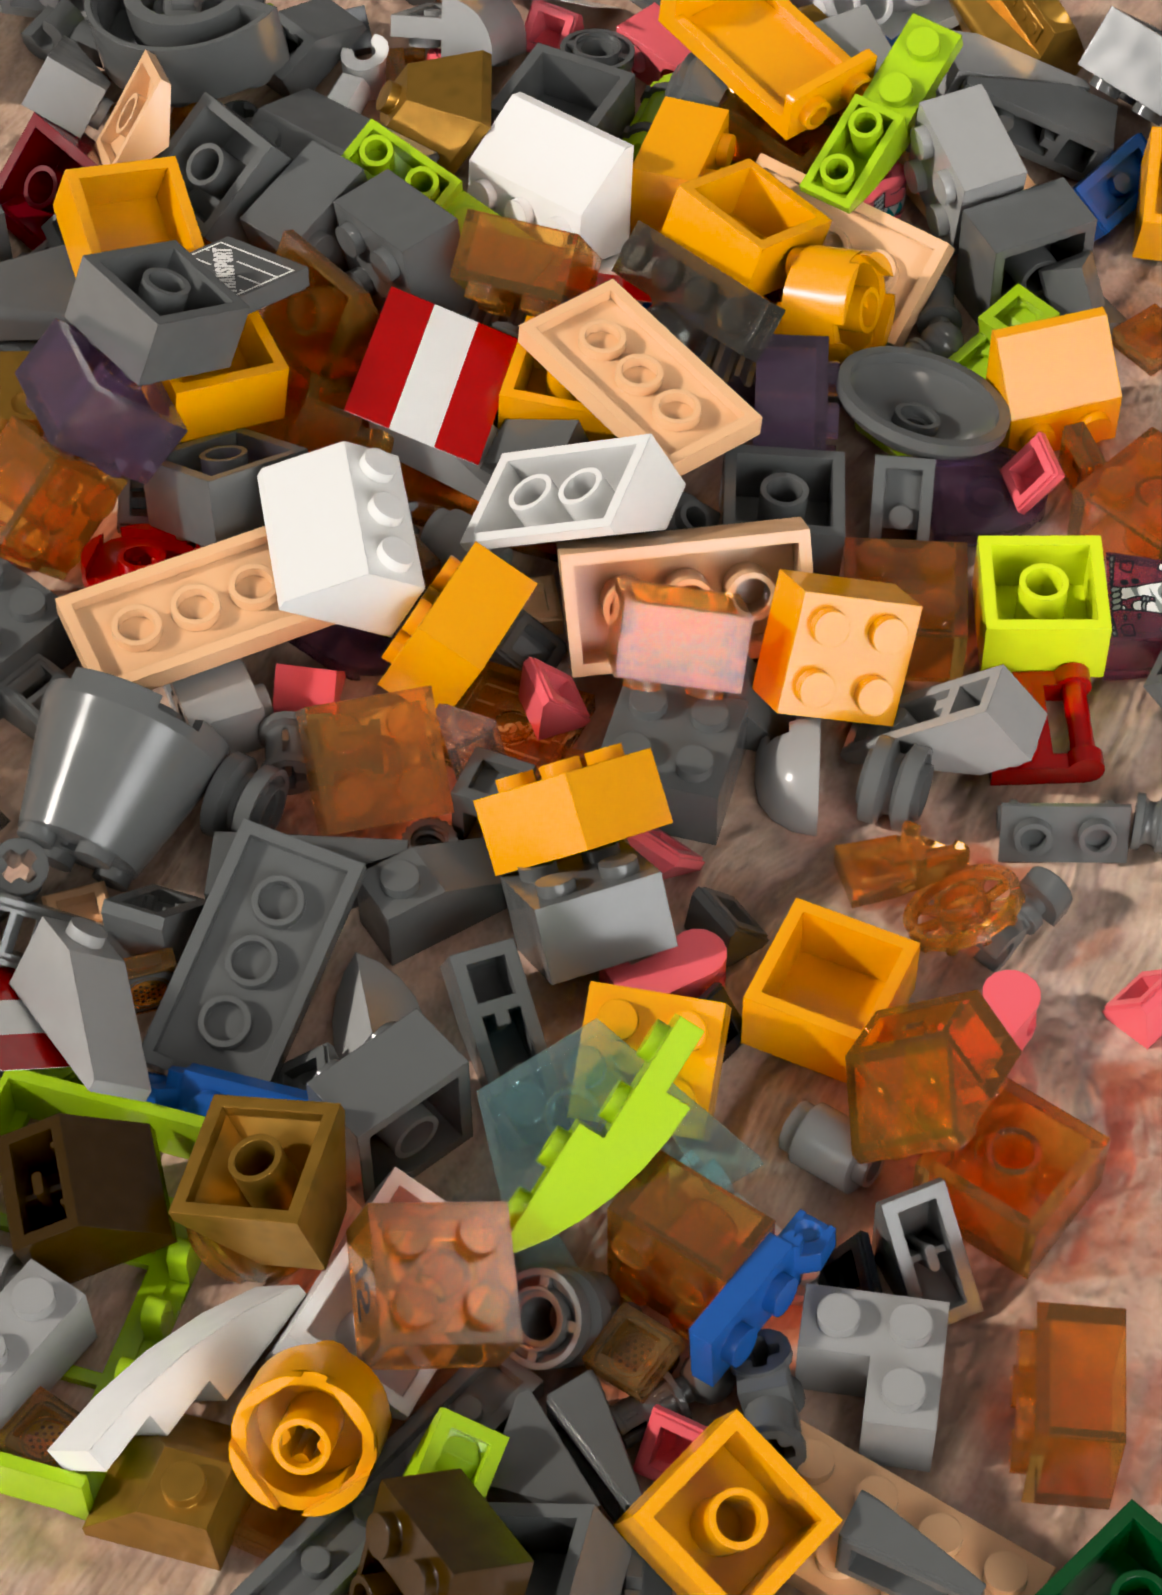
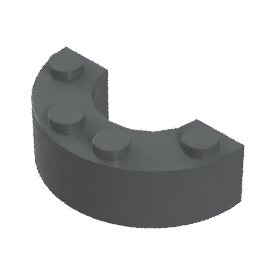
(208, 51)

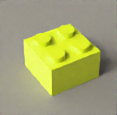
(1041, 602)

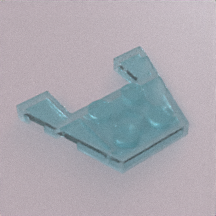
(573, 1083)

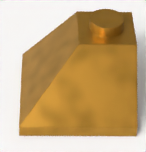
(441, 104)
(267, 1179)
(172, 1495)

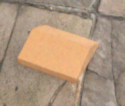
(140, 118)

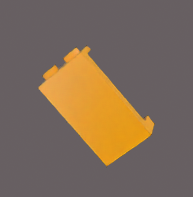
(771, 58)

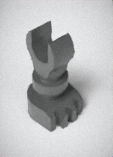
(1045, 899)

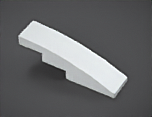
(191, 1364)

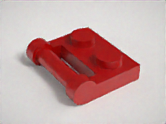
(1084, 760)

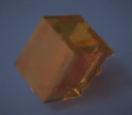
(321, 419)

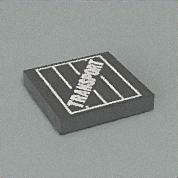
(252, 272)

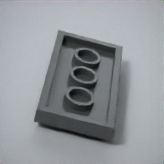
(254, 955)

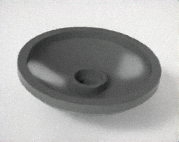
(922, 403)

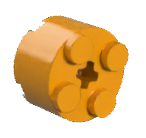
(839, 297)
(344, 1433)

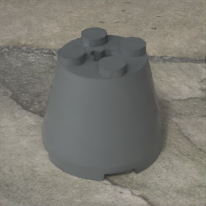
(112, 775)

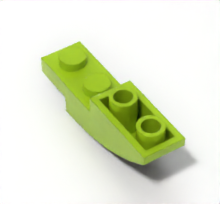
(879, 122)
(381, 149)
(593, 1166)

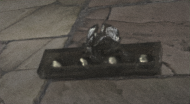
(696, 296)

